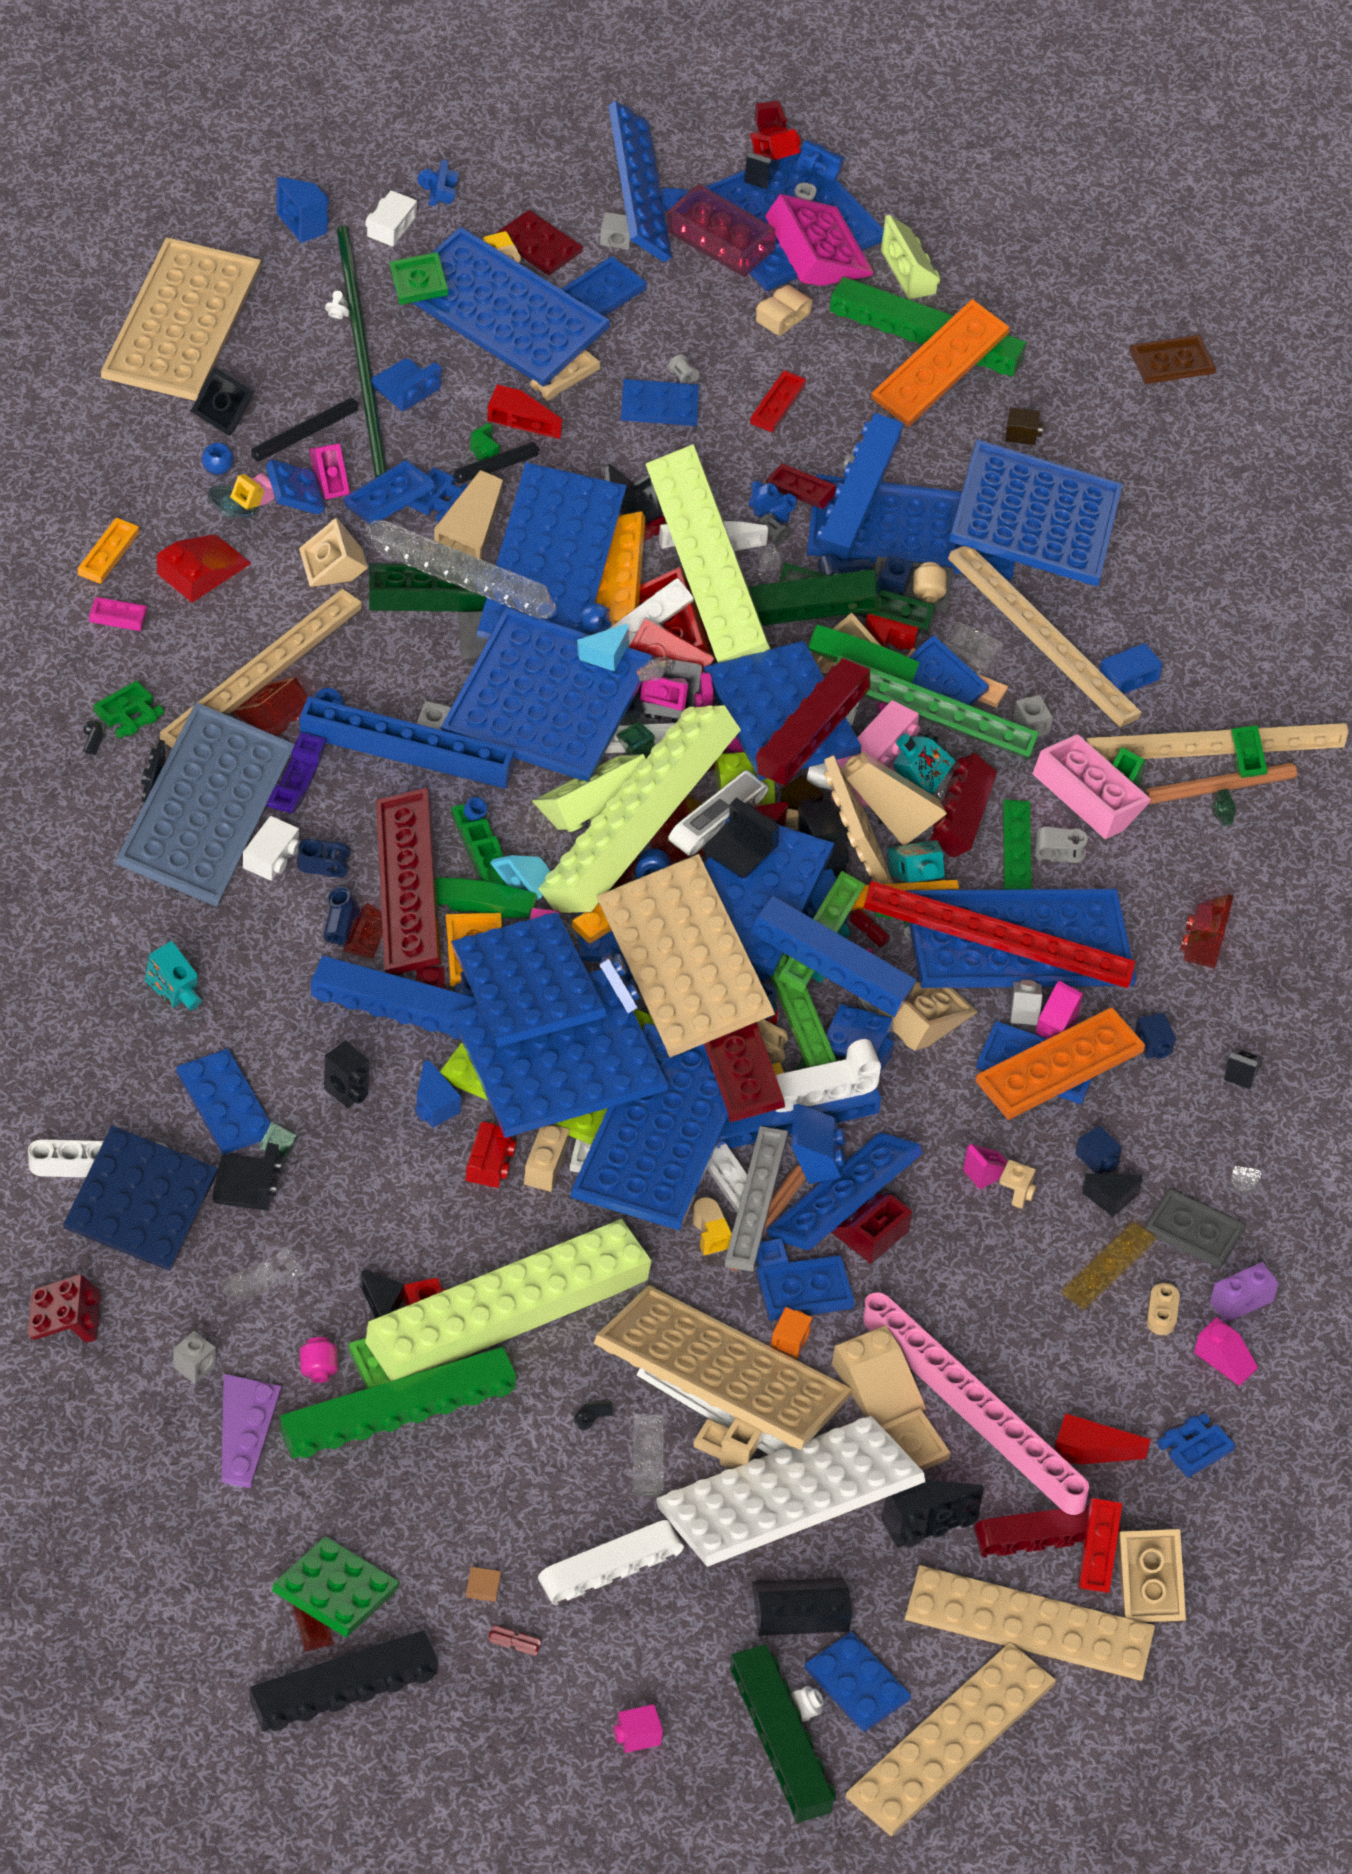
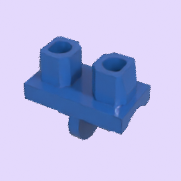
(820, 160)
(439, 182)
(767, 500)

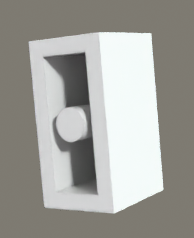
(391, 218)
(271, 848)

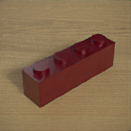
(964, 804)

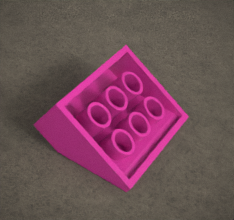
(817, 241)

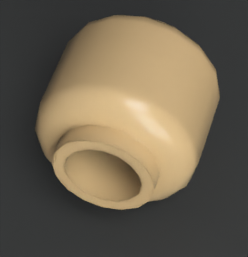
(929, 582)

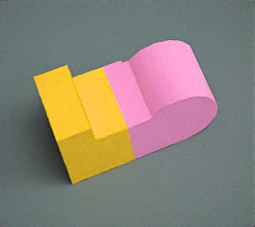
(256, 490)

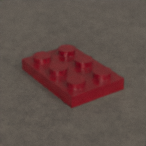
(541, 242)

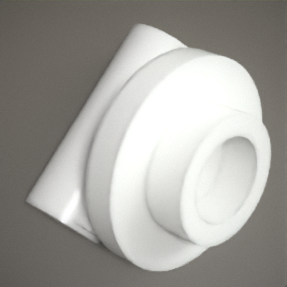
(338, 307)
(808, 1701)

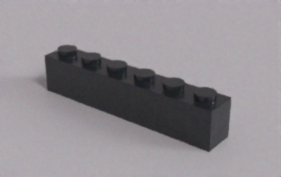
(343, 1681)

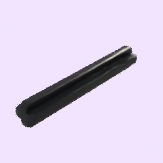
(496, 462)

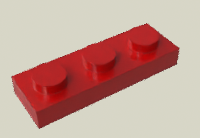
(778, 401)
(1099, 1545)

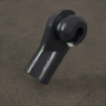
(95, 736)
(590, 1412)

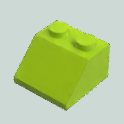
(732, 765)

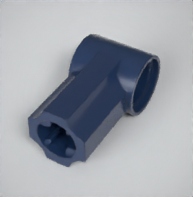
(831, 564)
(340, 916)

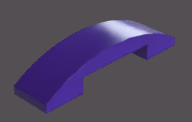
(299, 773)

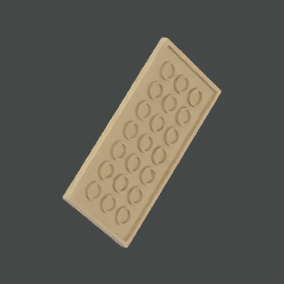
(181, 319)
(685, 955)
(723, 1367)

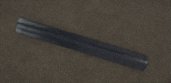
(304, 429)

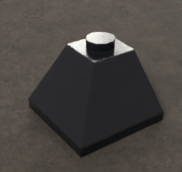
(223, 400)

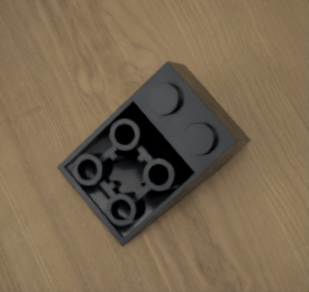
(930, 1510)

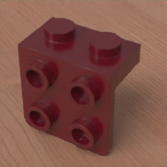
(65, 1306)

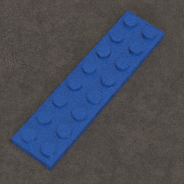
(639, 181)

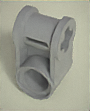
(1058, 844)

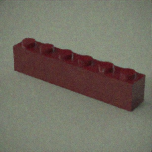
(813, 721)

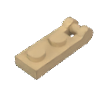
(578, 369)

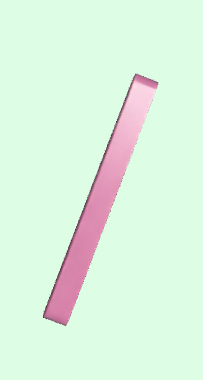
(980, 1406)

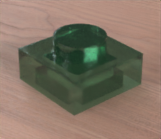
(1224, 807)
(281, 1136)

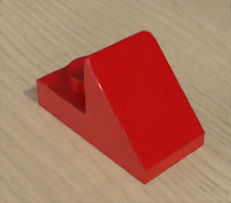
(891, 632)

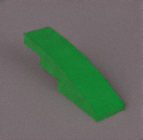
(832, 643)
(480, 844)
(484, 897)

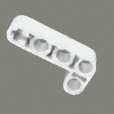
(834, 1080)

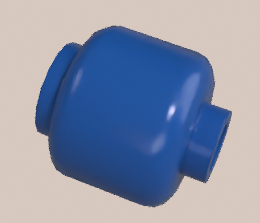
(651, 861)

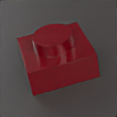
(432, 976)

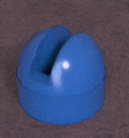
(474, 806)

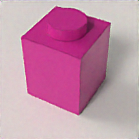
(638, 1728)

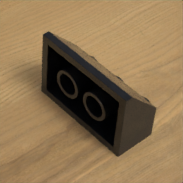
(802, 1606)

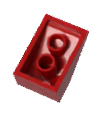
(199, 565)

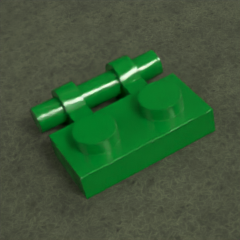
(123, 704)

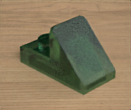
(637, 739)

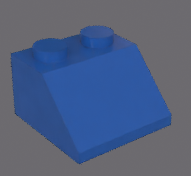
(302, 208)
(817, 1144)

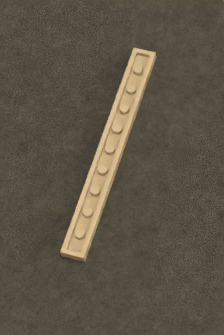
(1045, 636)
(273, 659)
(1220, 741)

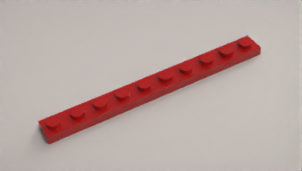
(999, 934)

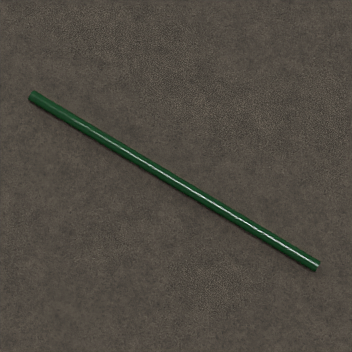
(361, 351)

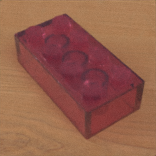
(721, 230)

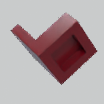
(769, 115)

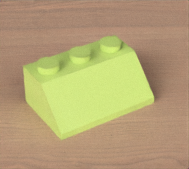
(908, 260)

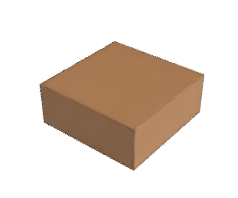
(483, 1584)

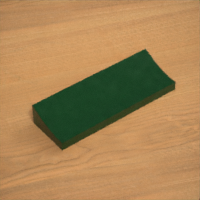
(409, 589)

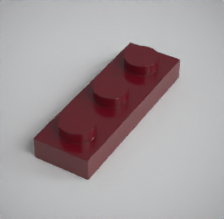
(802, 486)

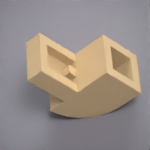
(731, 1445)

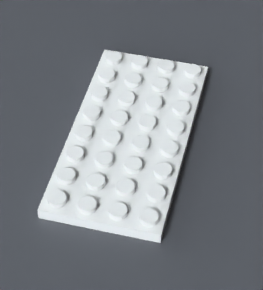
(789, 1490)

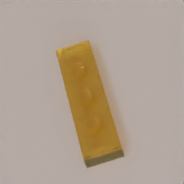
(1108, 1266)

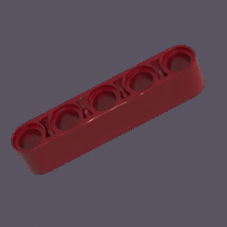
(1030, 1532)

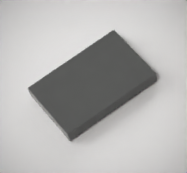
(1194, 1228)

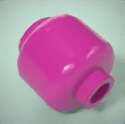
(318, 1359)

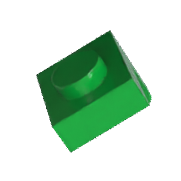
(482, 442)

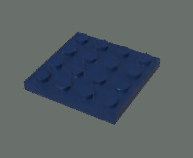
(140, 1198)

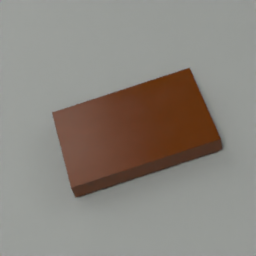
(1172, 359)

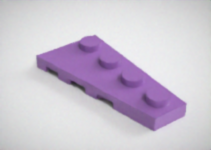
(246, 1423)

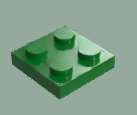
(418, 278)

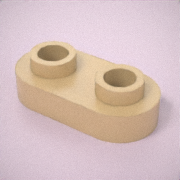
(1163, 1307)

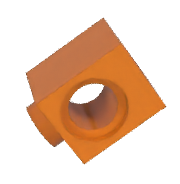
(791, 1332)

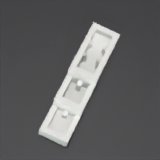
(741, 534)

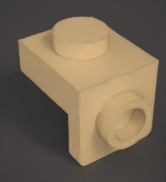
(1021, 1180)

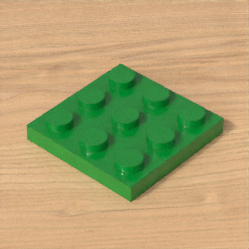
(335, 1586)

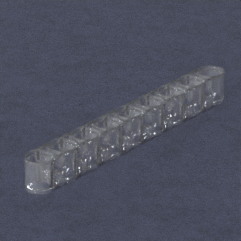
(461, 569)

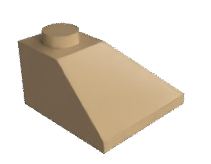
(332, 556)

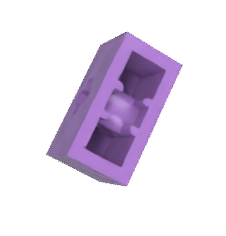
(1244, 1292)

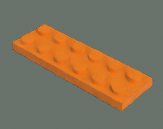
(940, 363)
(1060, 1063)

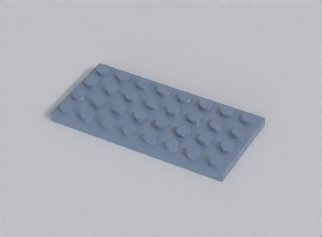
(205, 804)

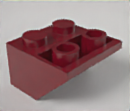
(875, 1226)

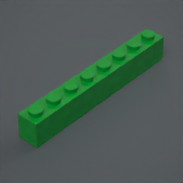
(913, 321)
(951, 713)
(397, 1403)

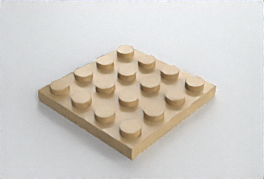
(857, 822)

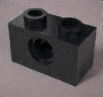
(346, 1074)

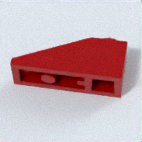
(520, 411)
(1092, 1443)

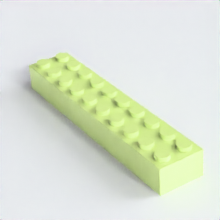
(707, 555)
(639, 809)
(508, 1301)

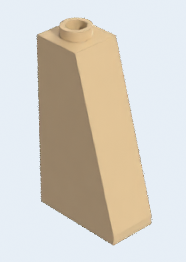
(471, 516)
(895, 800)

